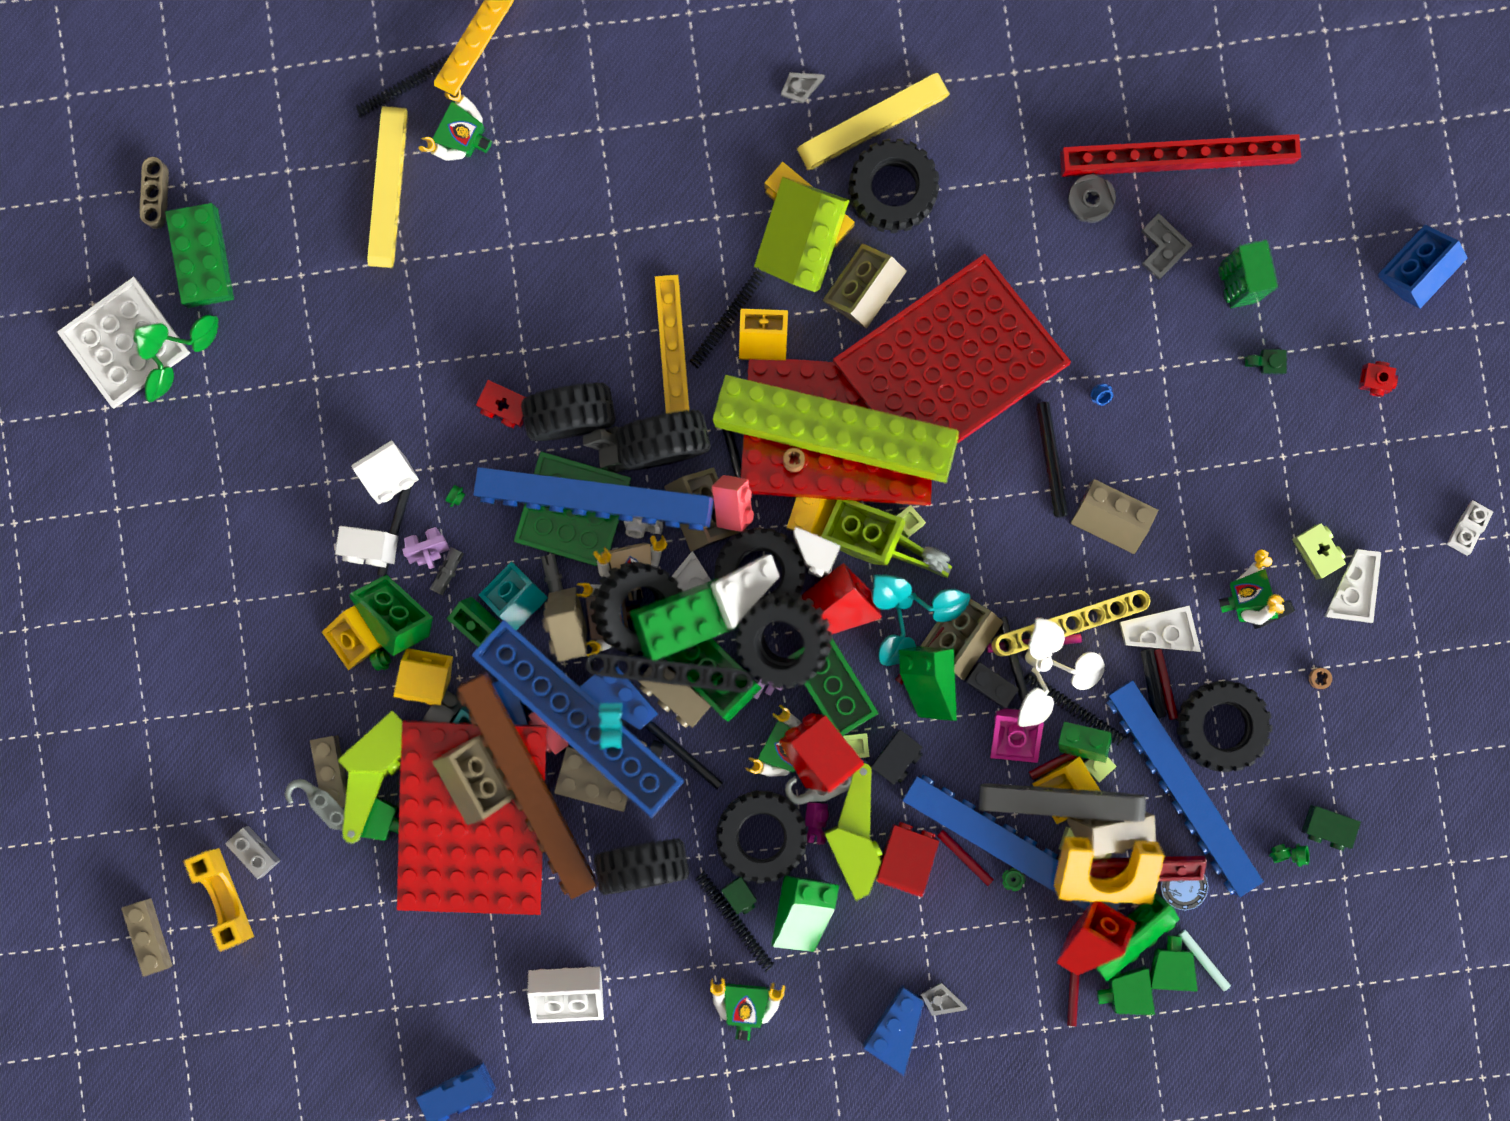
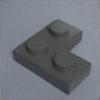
(1170, 246)

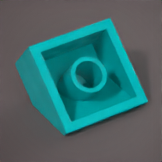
(513, 596)

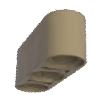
(149, 182)

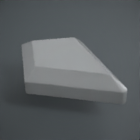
(801, 86)
(942, 1000)

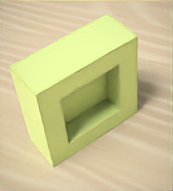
(913, 521)
(859, 743)
(1099, 769)

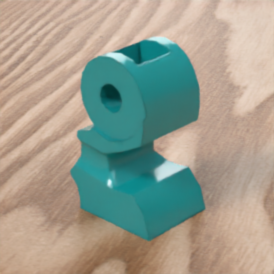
(610, 725)

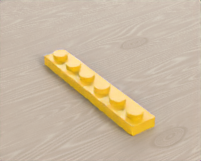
(471, 45)
(672, 343)

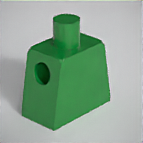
(381, 820)
(1173, 967)
(1129, 993)

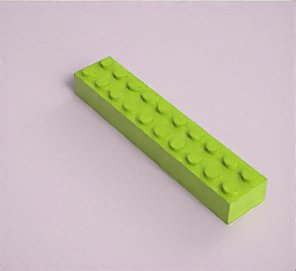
(835, 428)

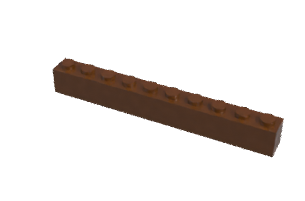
(528, 785)

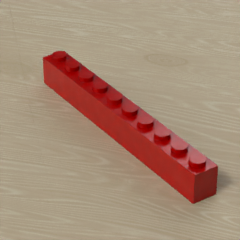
(1180, 155)

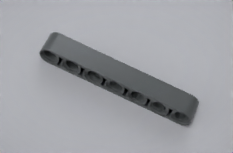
(1062, 802)

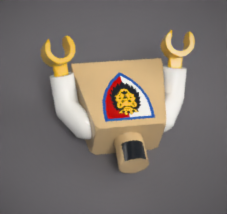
(634, 553)

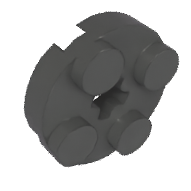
(1096, 186)

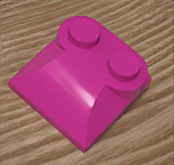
(1014, 741)

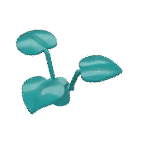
(896, 593)

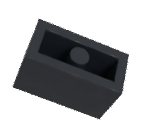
(991, 685)
(897, 757)

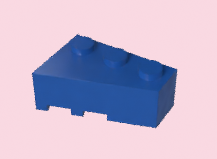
(607, 690)
(895, 1030)
(456, 1094)

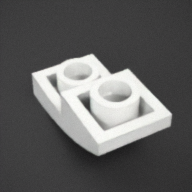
(1469, 527)

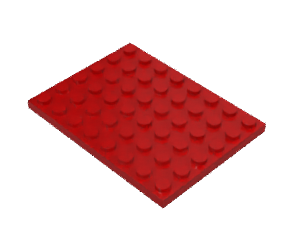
(955, 354)
(822, 474)
(458, 865)

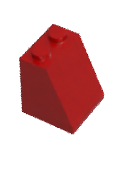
(843, 600)
(820, 753)
(907, 859)
(1096, 939)

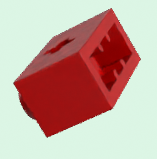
(489, 401)

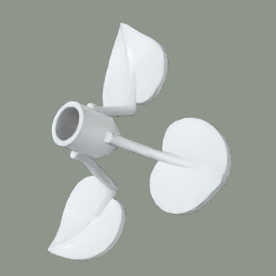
(1047, 639)

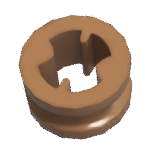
(794, 452)
(1327, 680)

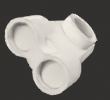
(637, 529)

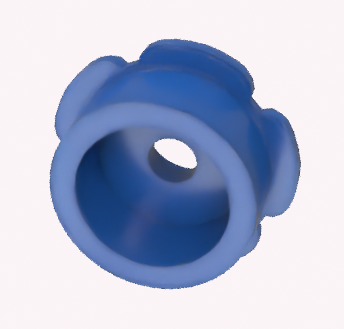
(1101, 394)

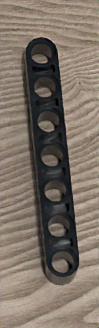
(659, 667)

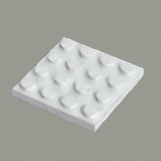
(105, 342)

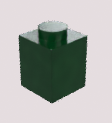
(740, 896)

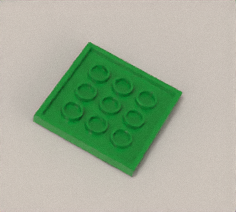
(565, 532)

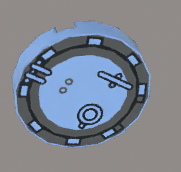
(1184, 894)

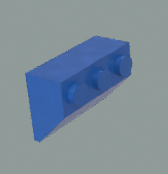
(1423, 265)

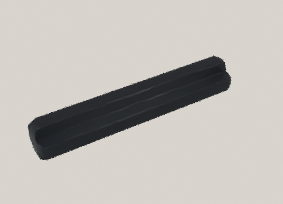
(1153, 683)

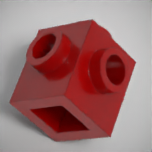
(1378, 378)

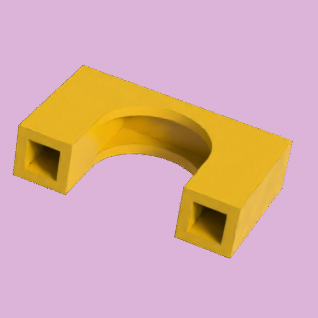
(1133, 885)
(232, 921)

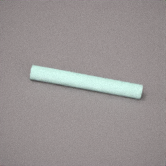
(1204, 960)

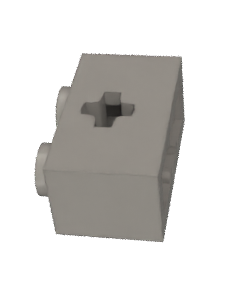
(252, 852)

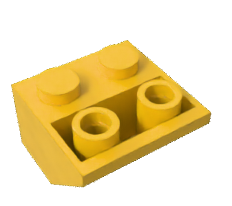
(763, 334)
(423, 676)

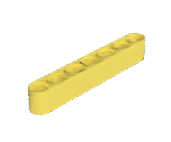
(873, 121)
(387, 187)
(1081, 620)

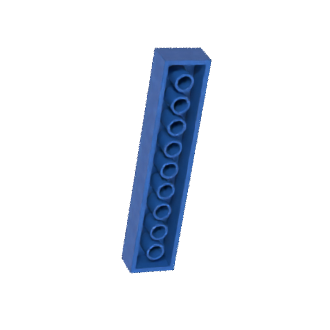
(575, 718)

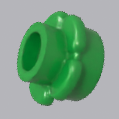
(455, 496)
(380, 659)
(1280, 853)
(1300, 855)
(1017, 884)

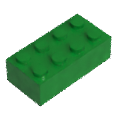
(199, 255)
(1248, 274)
(679, 621)
(713, 655)
(839, 692)

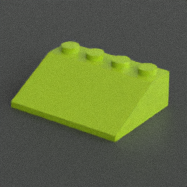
(801, 234)

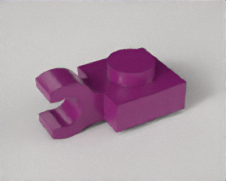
(816, 819)

